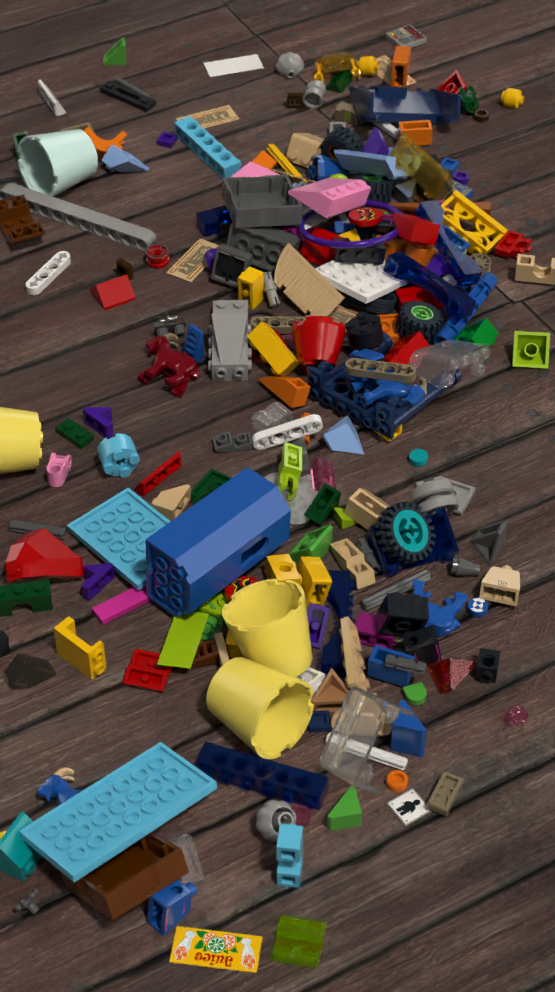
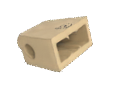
(501, 585)

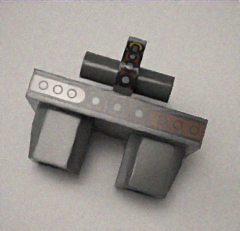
(170, 325)

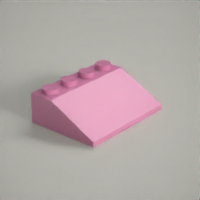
(332, 195)

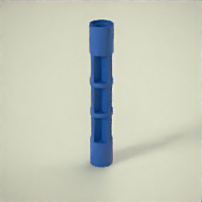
(479, 293)

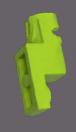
(289, 469)

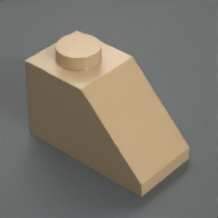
(172, 501)

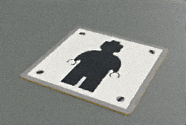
(408, 806)

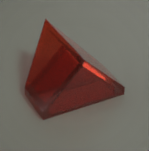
(449, 673)

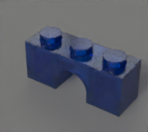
(209, 220)

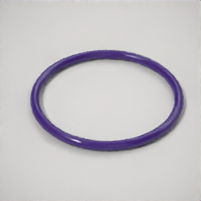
(350, 244)

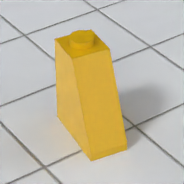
(315, 579)

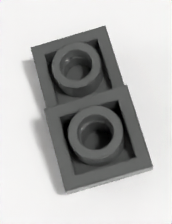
(227, 443)

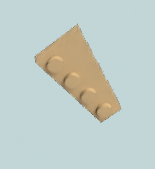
(353, 661)

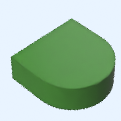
(415, 693)

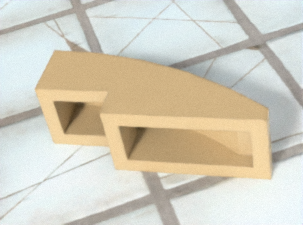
(353, 560)

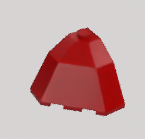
(42, 557)

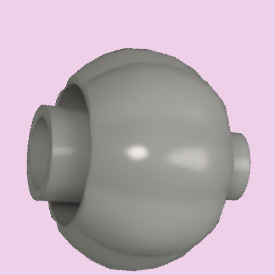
(290, 65)
(271, 816)

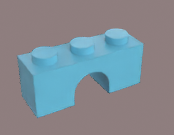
(289, 855)

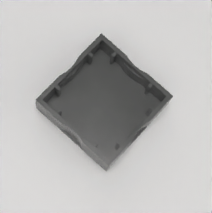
(261, 201)

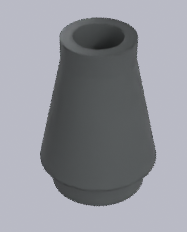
(463, 567)

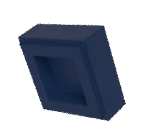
(320, 722)

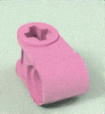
(58, 469)

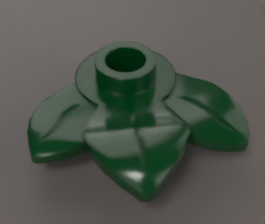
(469, 100)

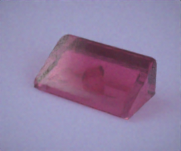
(322, 472)

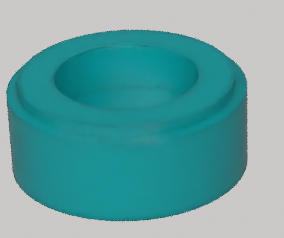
(418, 457)

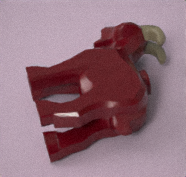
(176, 365)

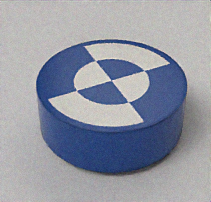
(477, 607)

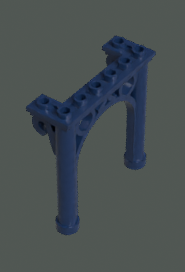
(388, 414)

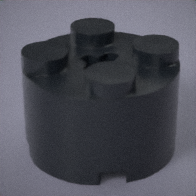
(364, 331)

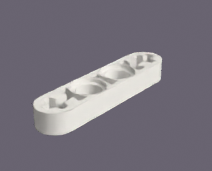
(36, 284)
(286, 430)

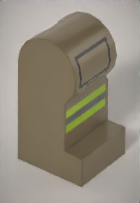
(347, 113)

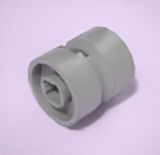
(314, 94)

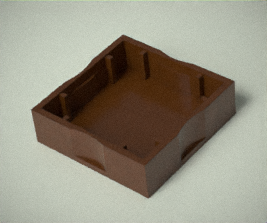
(130, 876)

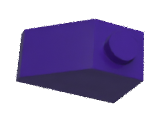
(376, 143)
(317, 621)

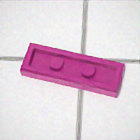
(120, 604)

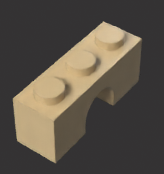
(529, 272)

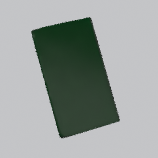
(339, 81)

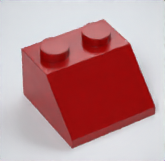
(416, 229)

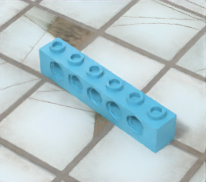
(207, 147)

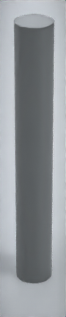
(124, 83)

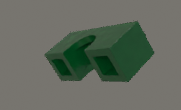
(34, 593)

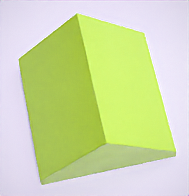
(531, 349)

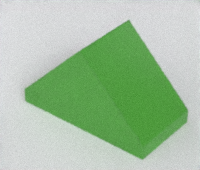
(116, 54)
(346, 812)

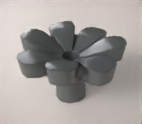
(28, 903)

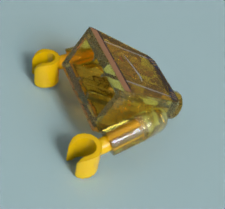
(335, 62)

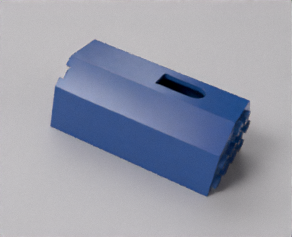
(215, 542)

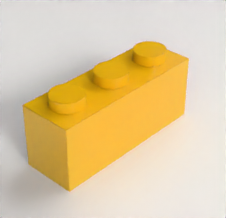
(272, 349)

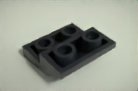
(381, 227)

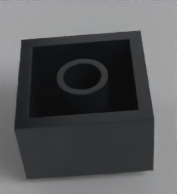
(402, 614)

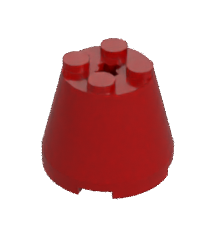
(317, 340)

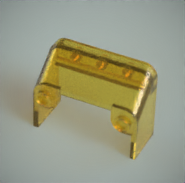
(422, 168)

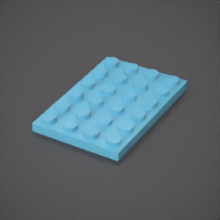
(119, 533)

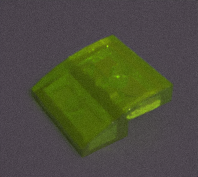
(299, 941)

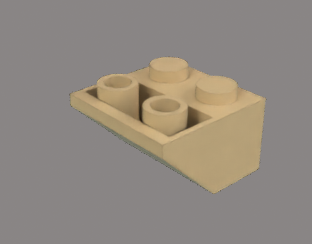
(365, 508)

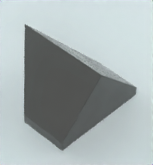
(490, 540)

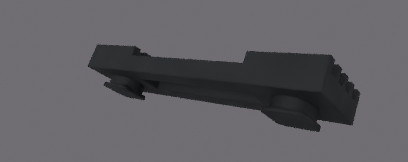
(112, 89)

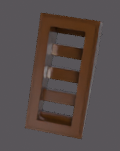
(209, 657)

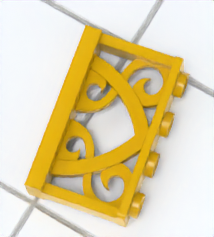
(483, 223)

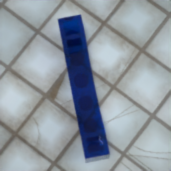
(462, 267)
(407, 269)
(340, 599)

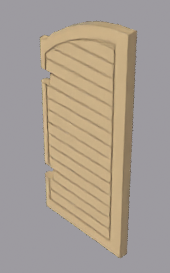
(305, 284)

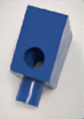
(170, 906)

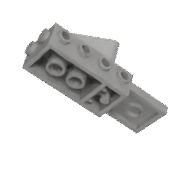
(230, 341)

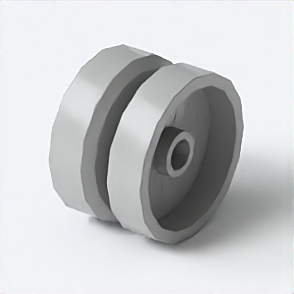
(434, 496)

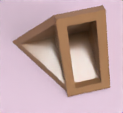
(330, 694)

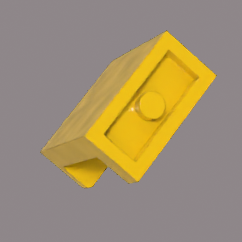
(85, 658)

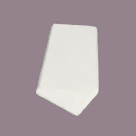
(50, 99)

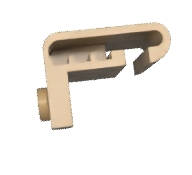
(303, 147)

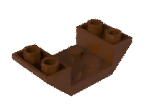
(17, 222)

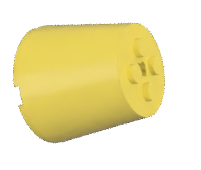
(19, 440)
(271, 625)
(260, 705)

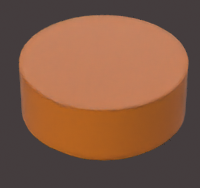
(397, 781)

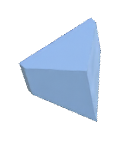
(343, 437)

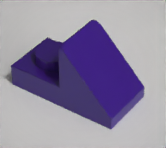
(99, 420)
(96, 578)

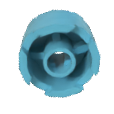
(118, 455)

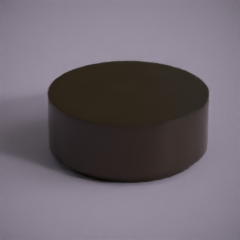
(481, 115)

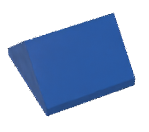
(408, 734)

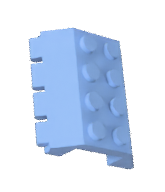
(369, 164)

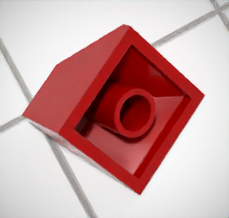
(317, 253)

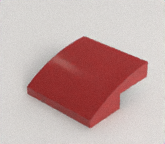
(145, 672)

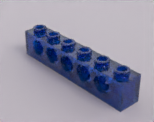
(272, 772)

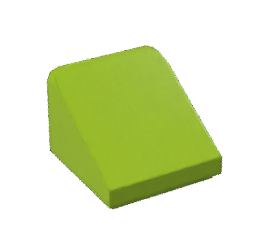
(342, 519)

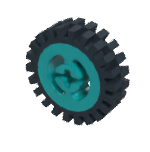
(405, 547)

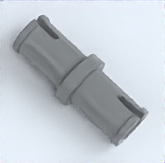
(270, 290)

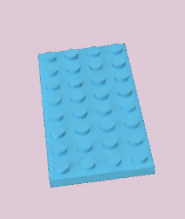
(117, 811)

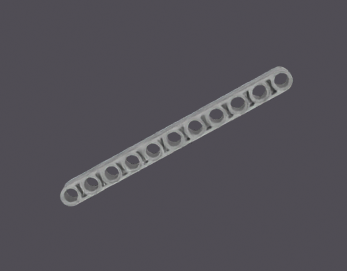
(82, 218)

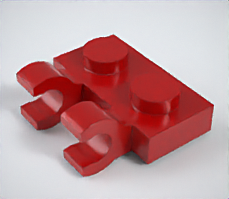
(513, 244)

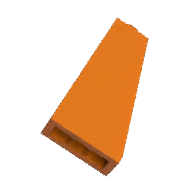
(400, 66)

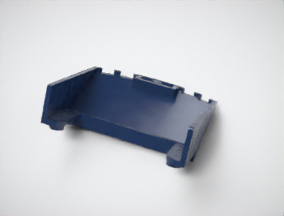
(400, 105)

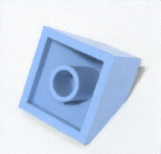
(122, 161)

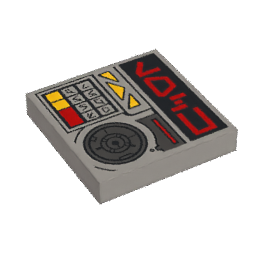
(406, 37)

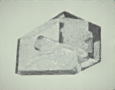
(187, 845)

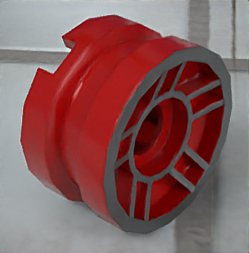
(157, 256)

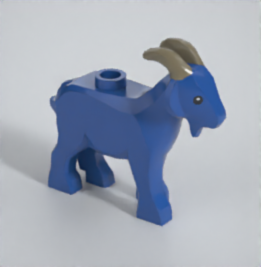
(386, 389)

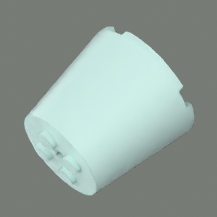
(56, 160)

